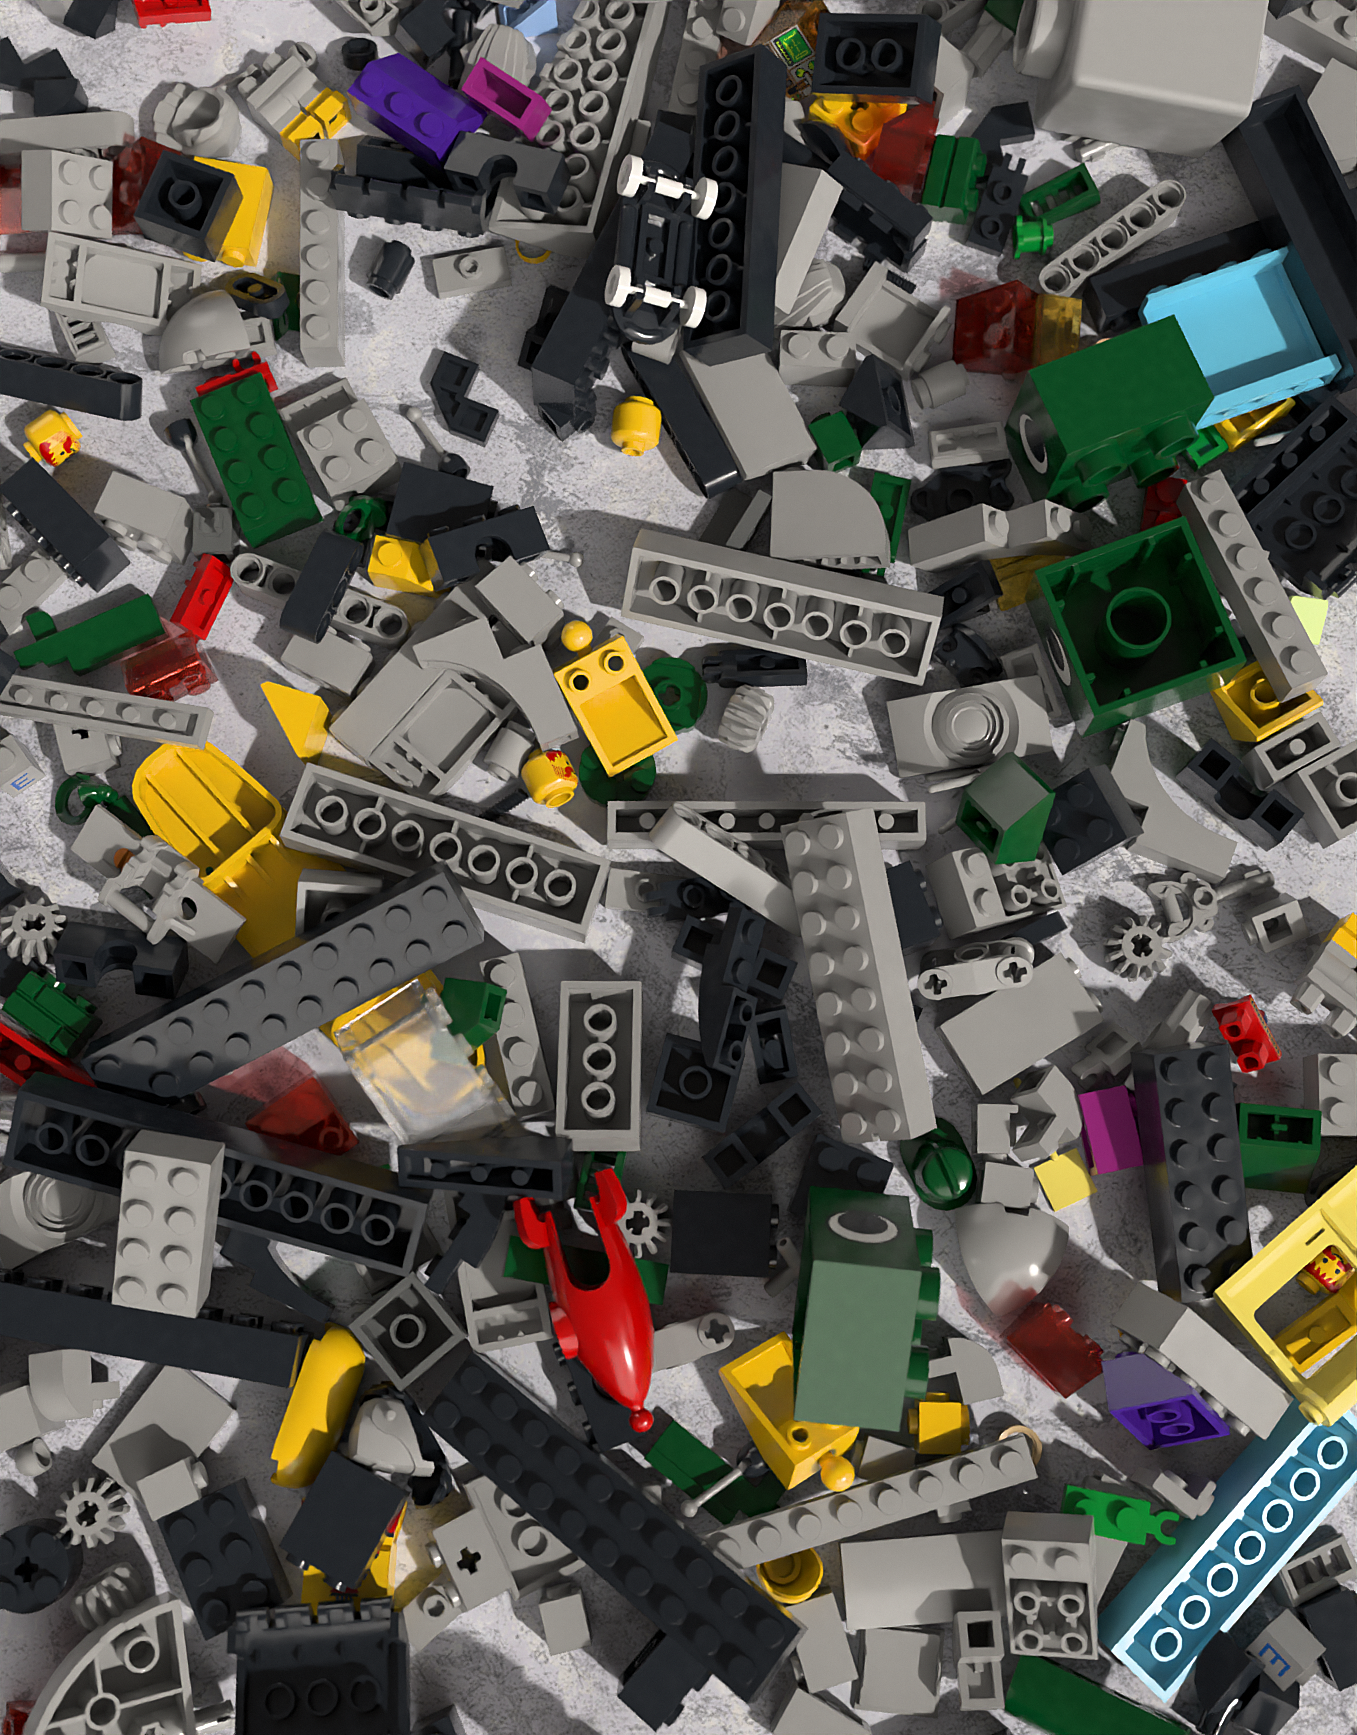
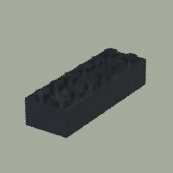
(1191, 1167)

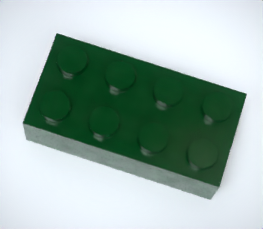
(256, 460)

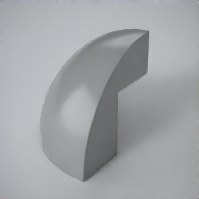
(203, 332)
(1009, 1253)

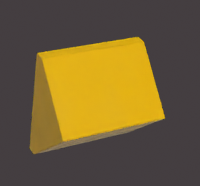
(1253, 709)
(302, 717)

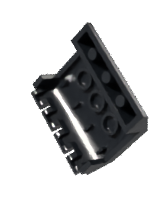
(405, 189)
(1306, 502)
(322, 1670)

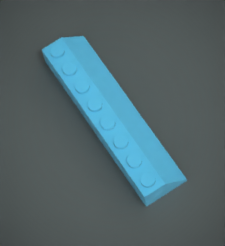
(1232, 1551)

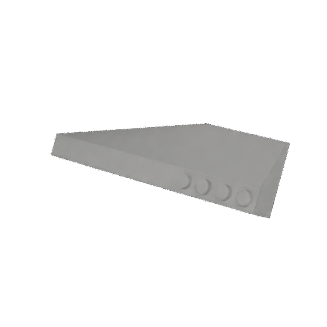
(596, 97)

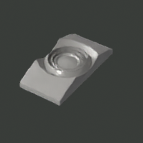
(115, 283)
(969, 726)
(442, 735)
(47, 1214)
(497, 1308)

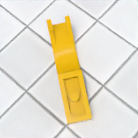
(1320, 1328)

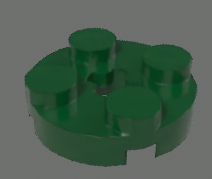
(687, 683)
(601, 789)

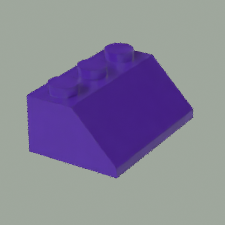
(413, 107)
(1157, 1403)

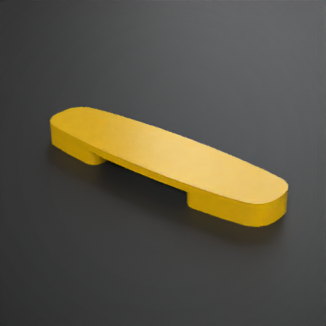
(233, 824)

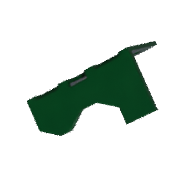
(292, 286)

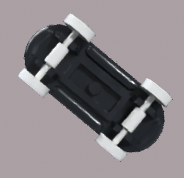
(654, 250)

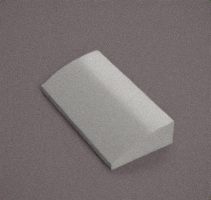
(753, 413)
(921, 1578)

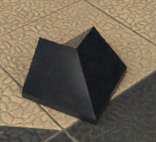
(878, 407)

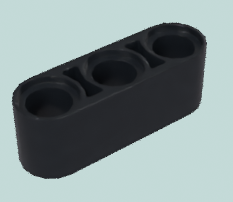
(321, 586)

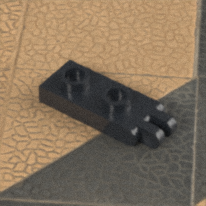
(998, 207)
(754, 668)
(690, 897)

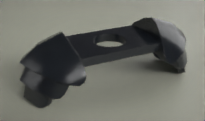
(425, 1489)

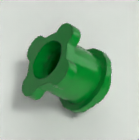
(1031, 236)

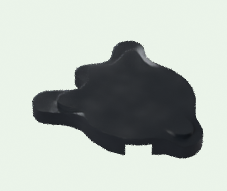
(963, 488)

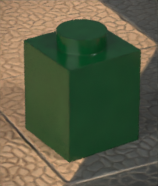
(835, 441)

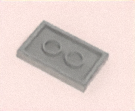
(167, 1424)
(525, 1547)

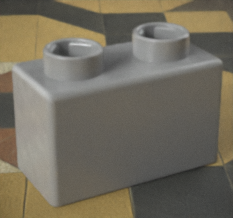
(1142, 69)

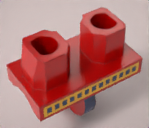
(1247, 1033)

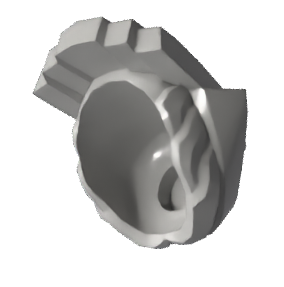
(504, 49)
(198, 122)
(818, 300)

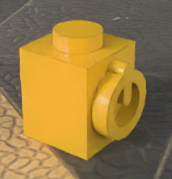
(939, 1424)

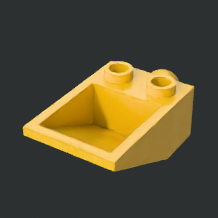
(616, 705)
(763, 1395)

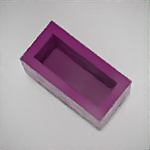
(506, 99)
(1110, 1130)

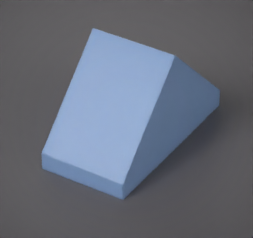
(532, 17)

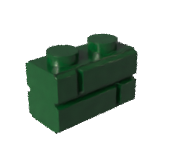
(952, 178)
(53, 1014)

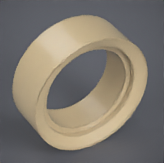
(1036, 1443)

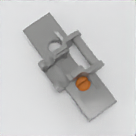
(163, 873)

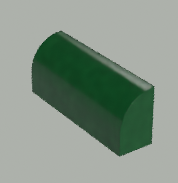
(1069, 1703)

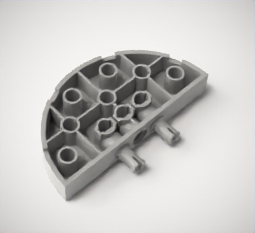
(128, 1681)

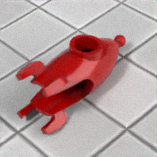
(603, 1322)

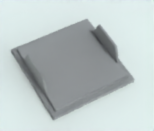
(900, 1670)

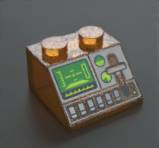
(793, 40)

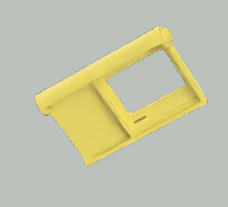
(1334, 1385)

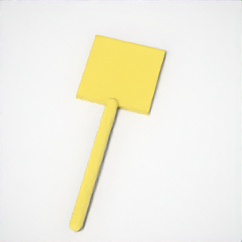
(1063, 1176)

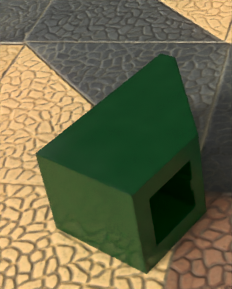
(473, 1008)

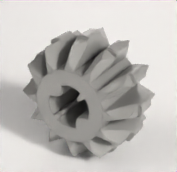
(746, 718)
(32, 918)
(1151, 948)
(647, 1232)
(104, 1521)
(107, 1595)

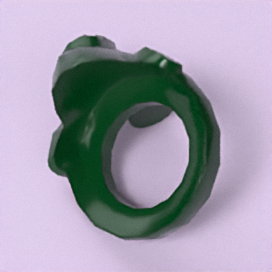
(374, 515)
(89, 794)

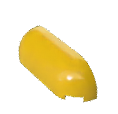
(318, 1407)

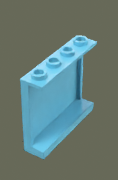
(1245, 334)

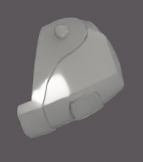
(386, 1439)

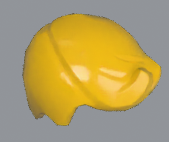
(791, 1576)

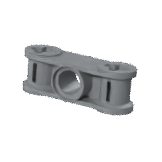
(976, 968)
(686, 1340)

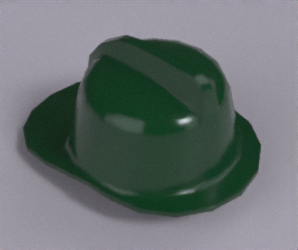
(940, 1167)

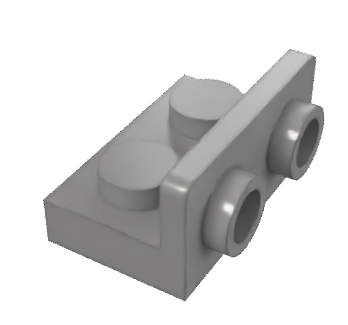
(1182, 1496)

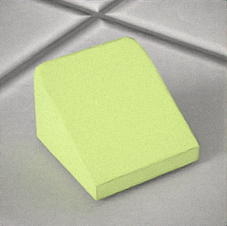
(1311, 614)

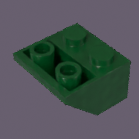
(1006, 811)
(1278, 1146)

